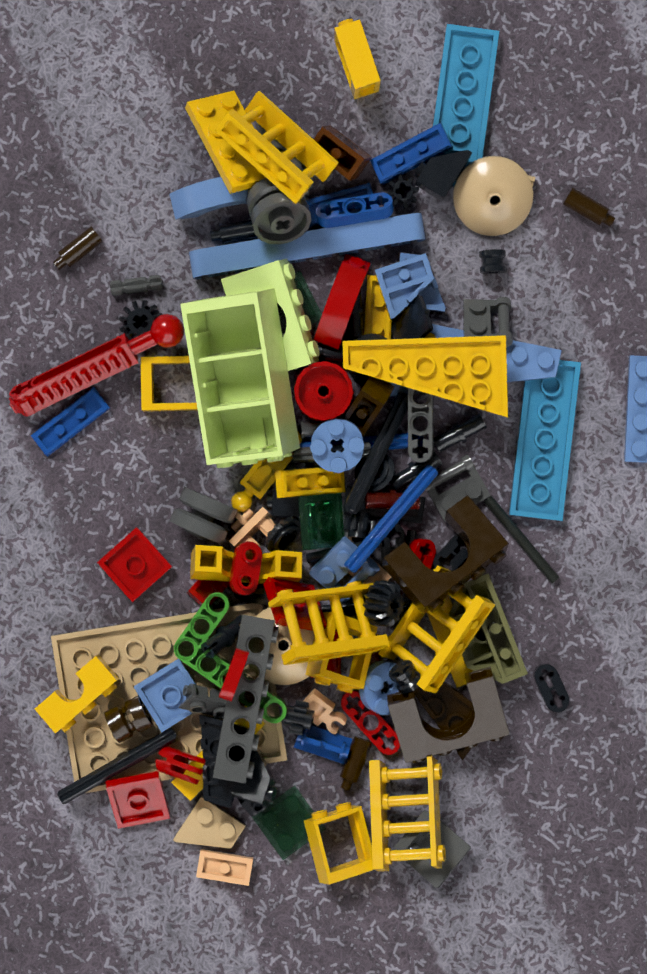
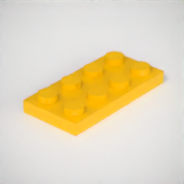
(232, 166)

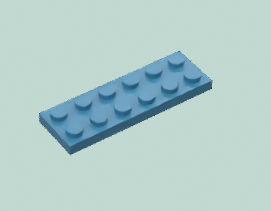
(466, 87)
(545, 444)

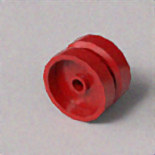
(323, 375)

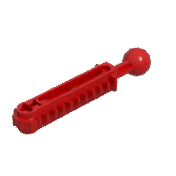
(92, 366)

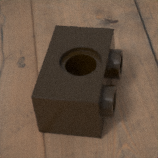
(368, 403)

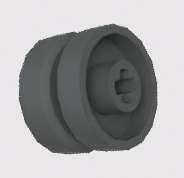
(275, 215)
(203, 515)

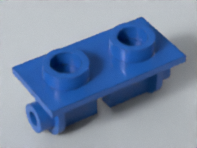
(324, 744)

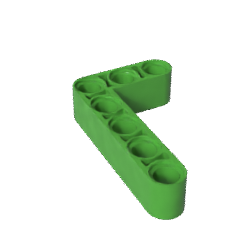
(222, 665)

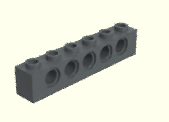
(224, 767)

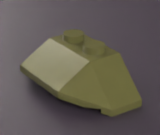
(494, 640)

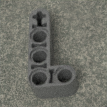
(414, 411)

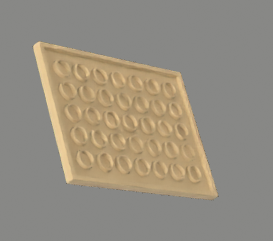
(135, 654)

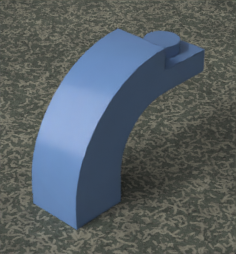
(204, 197)

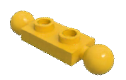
(258, 481)

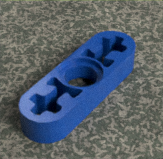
(335, 206)

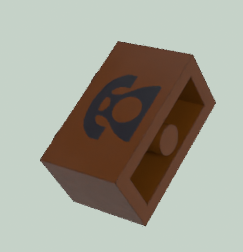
(350, 156)

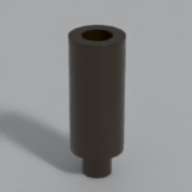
(588, 208)
(78, 248)
(355, 762)

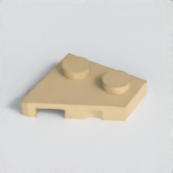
(209, 826)

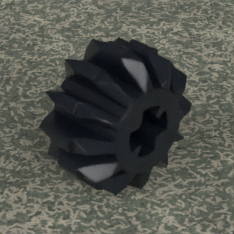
(133, 315)
(384, 603)

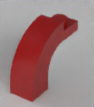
(341, 301)

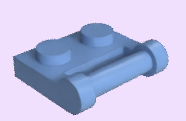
(332, 568)

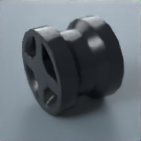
(492, 261)
(404, 676)

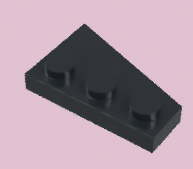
(217, 790)

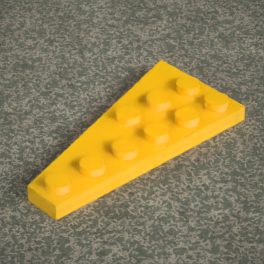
(448, 367)

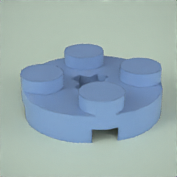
(321, 446)
(371, 694)

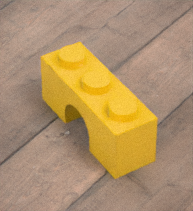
(60, 711)

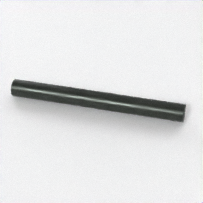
(521, 539)

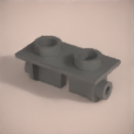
(199, 702)

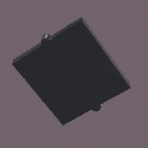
(413, 321)

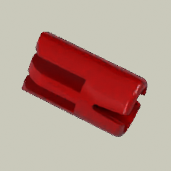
(178, 763)

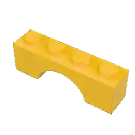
(216, 562)

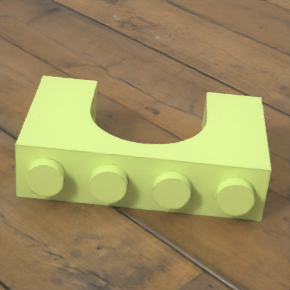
(280, 274)

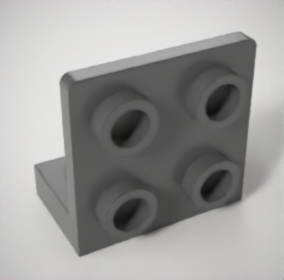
(454, 845)

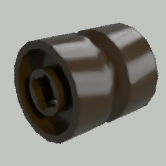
(120, 724)

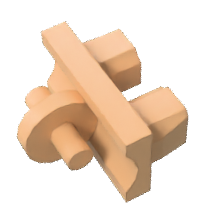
(260, 521)

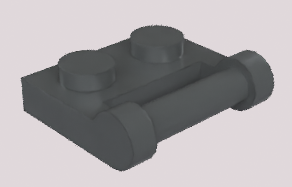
(478, 317)
(472, 486)

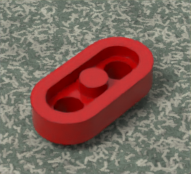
(244, 567)

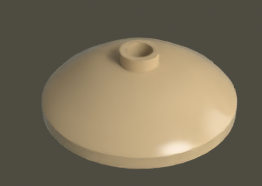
(486, 179)
(281, 673)

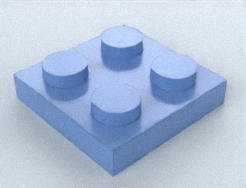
(164, 694)

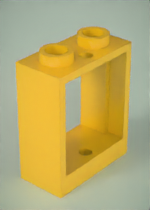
(356, 58)
(147, 385)
(359, 664)
(361, 840)

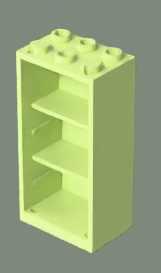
(240, 378)

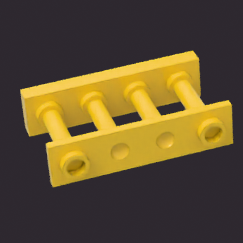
(266, 157)
(322, 647)
(445, 653)
(381, 802)

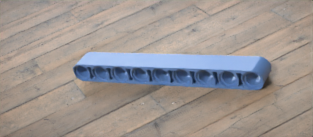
(313, 243)

